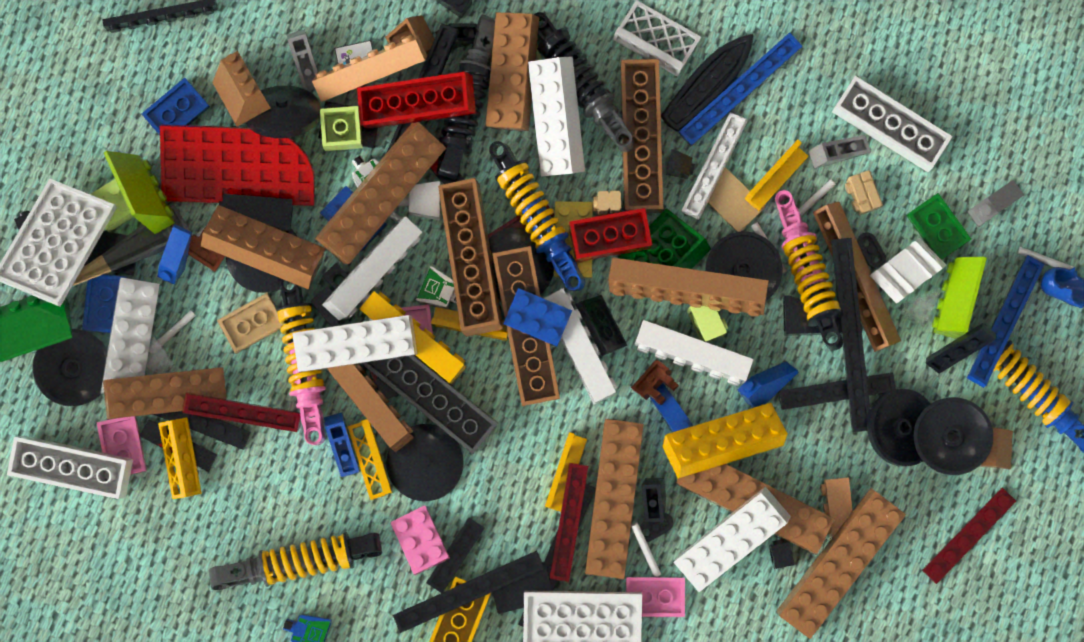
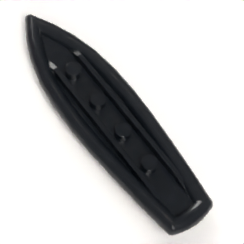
(707, 82)

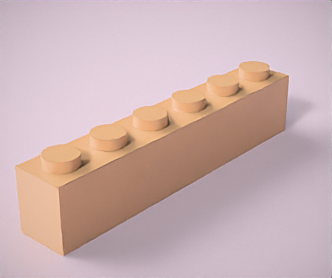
(369, 68)

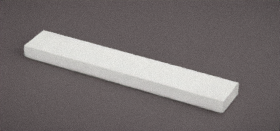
(714, 165)

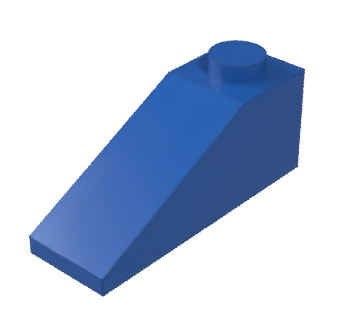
(175, 255)
(766, 384)
(671, 411)
(341, 444)

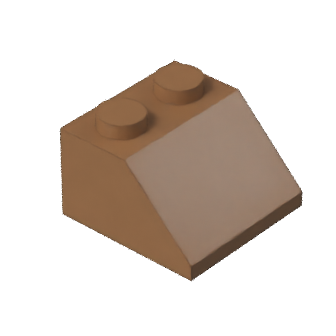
(412, 26)
(1001, 450)

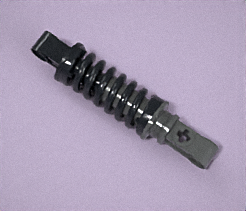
(478, 66)
(590, 93)

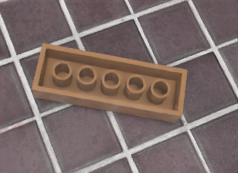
(509, 77)
(263, 247)
(160, 392)
(373, 405)

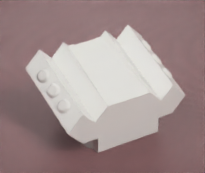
(908, 270)

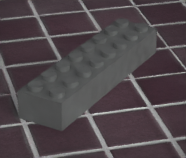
(436, 399)

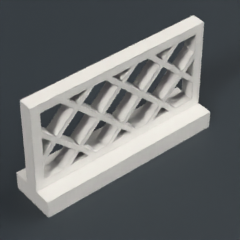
(650, 51)

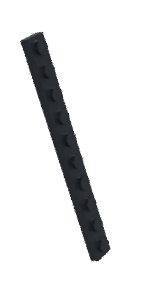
(851, 333)

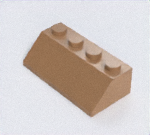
(239, 89)

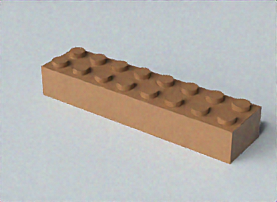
(643, 119)
(380, 193)
(470, 257)
(688, 286)
(530, 355)
(732, 488)
(614, 499)
(840, 563)

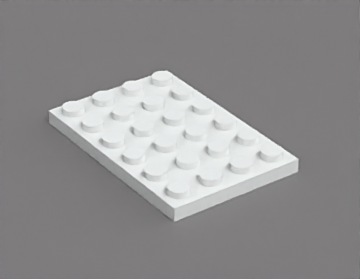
(55, 242)
(582, 616)

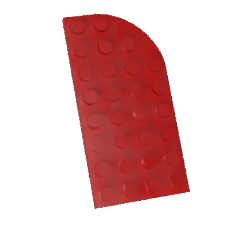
(221, 160)

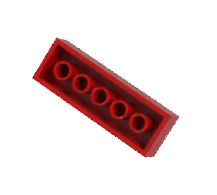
(416, 100)

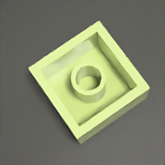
(341, 128)
(113, 194)
(707, 323)

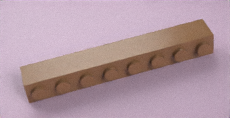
(872, 308)

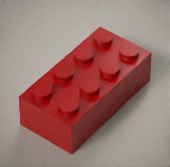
(610, 235)

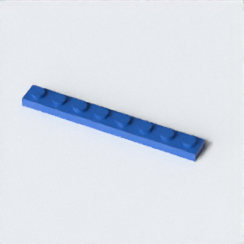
(740, 89)
(1006, 320)

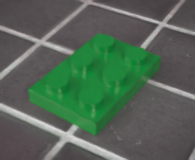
(938, 226)

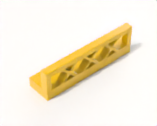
(776, 176)
(450, 320)
(375, 454)
(571, 454)
(182, 457)

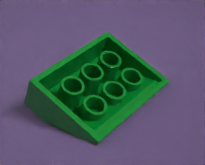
(672, 243)
(32, 326)

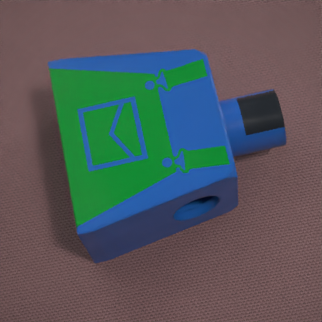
(308, 628)

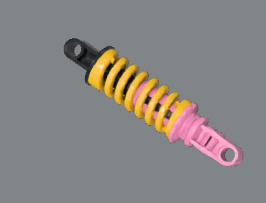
(809, 272)
(305, 389)

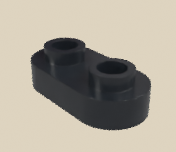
(871, 250)
(656, 529)

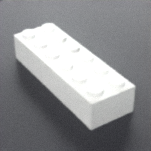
(556, 116)
(892, 124)
(372, 268)
(131, 329)
(354, 343)
(693, 352)
(583, 353)
(70, 467)
(732, 539)

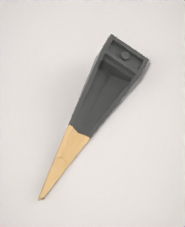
(134, 247)

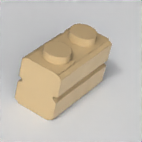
(863, 193)
(607, 203)

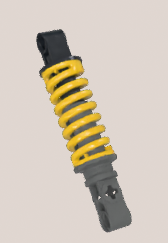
(278, 567)

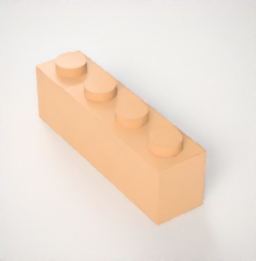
(837, 503)

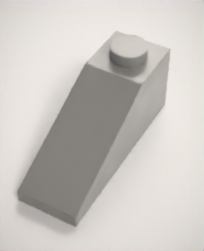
(303, 58)
(838, 151)
(995, 203)

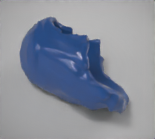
(1064, 285)

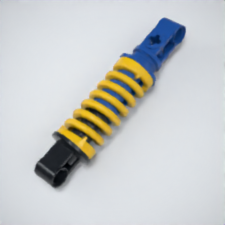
(535, 214)
(1054, 407)

